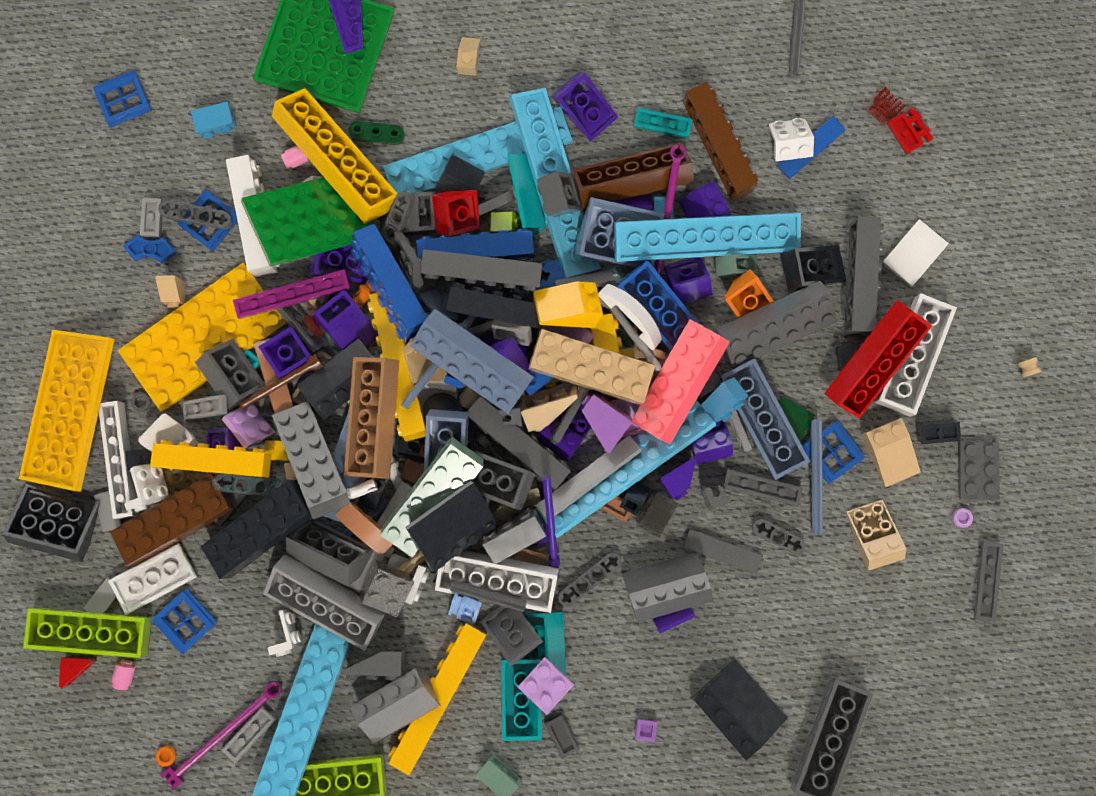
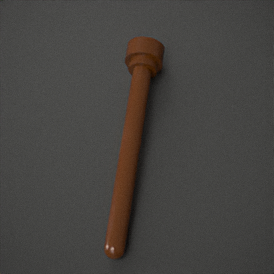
(313, 363)

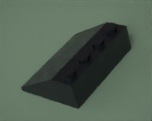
(52, 522)
(451, 526)
(739, 709)

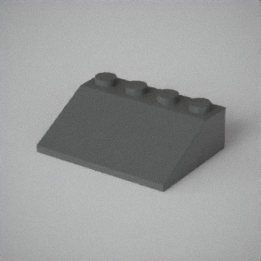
(667, 587)

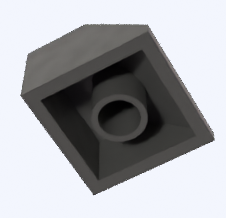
(559, 194)

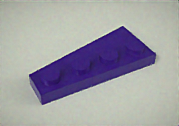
(349, 23)

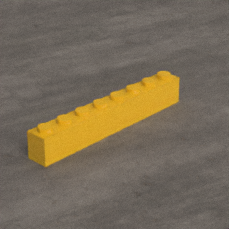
(411, 420)
(445, 684)

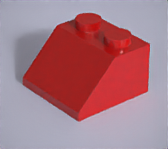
(455, 212)

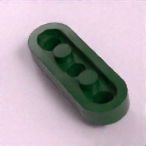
(383, 137)

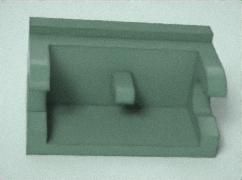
(498, 777)

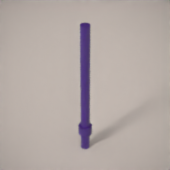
(554, 558)

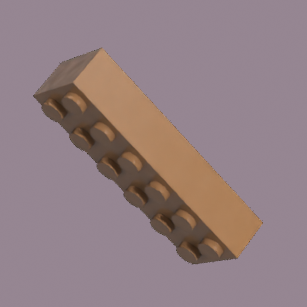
(371, 417)

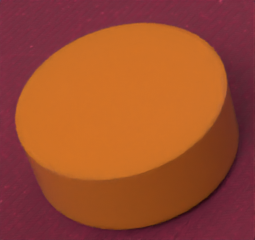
(166, 756)

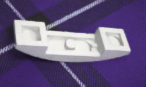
(635, 312)

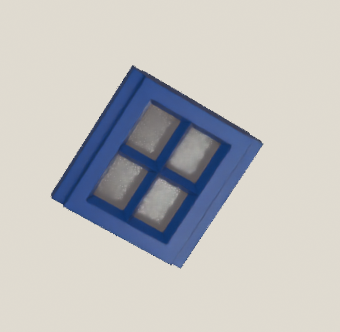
(122, 98)
(206, 235)
(838, 452)
(184, 621)

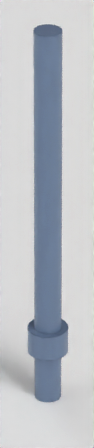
(431, 370)

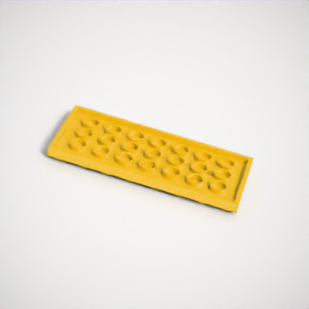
(167, 351)
(66, 409)

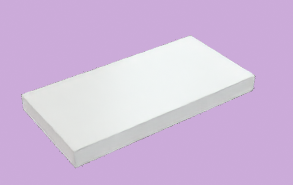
(152, 578)

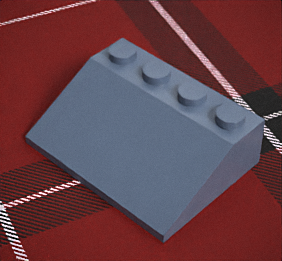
(597, 229)

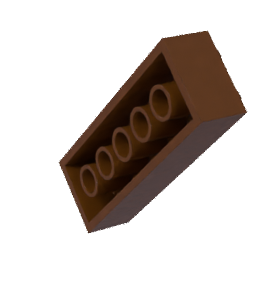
(720, 142)
(631, 175)
(171, 521)

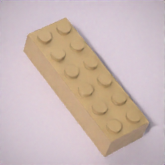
(591, 367)

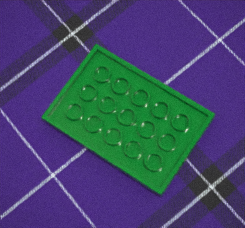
(301, 220)

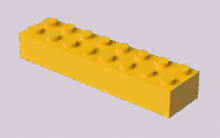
(334, 155)

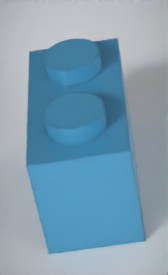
(214, 120)
(725, 400)

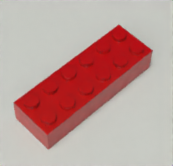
(878, 359)

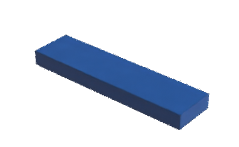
(822, 138)

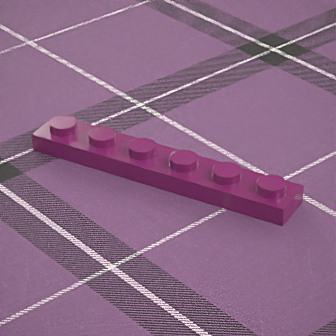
(291, 294)

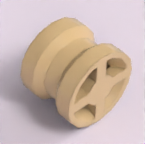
(1029, 367)

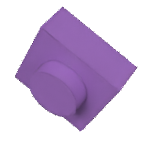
(646, 730)

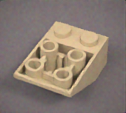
(876, 535)

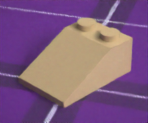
(547, 405)
(892, 452)

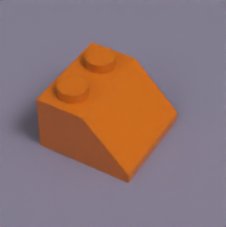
(747, 294)

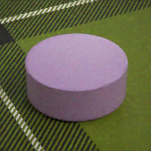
(962, 518)

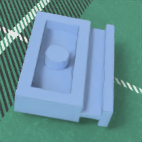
(465, 608)

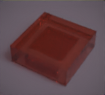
(313, 325)

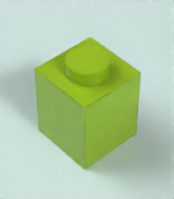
(505, 221)

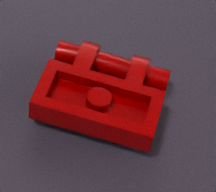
(905, 132)

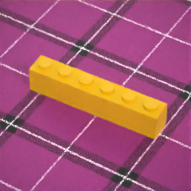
(210, 459)

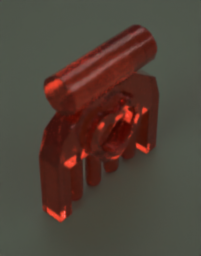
(883, 108)

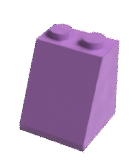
(605, 419)

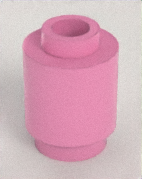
(294, 157)
(123, 674)

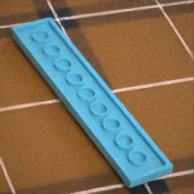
(482, 150)
(545, 157)
(706, 236)
(652, 456)
(302, 714)

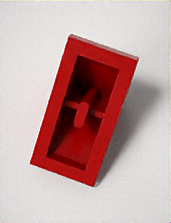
(72, 668)

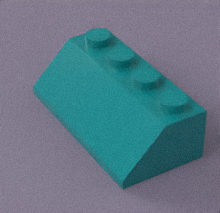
(526, 194)
(551, 631)
(519, 714)

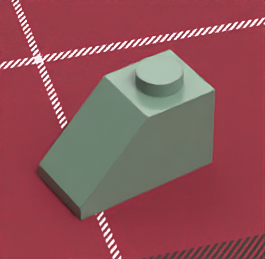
(735, 264)

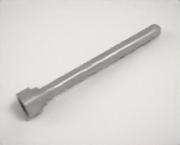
(634, 335)

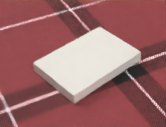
(915, 253)

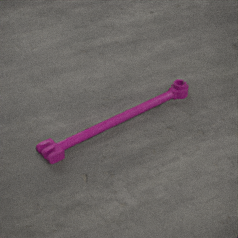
(670, 195)
(176, 774)

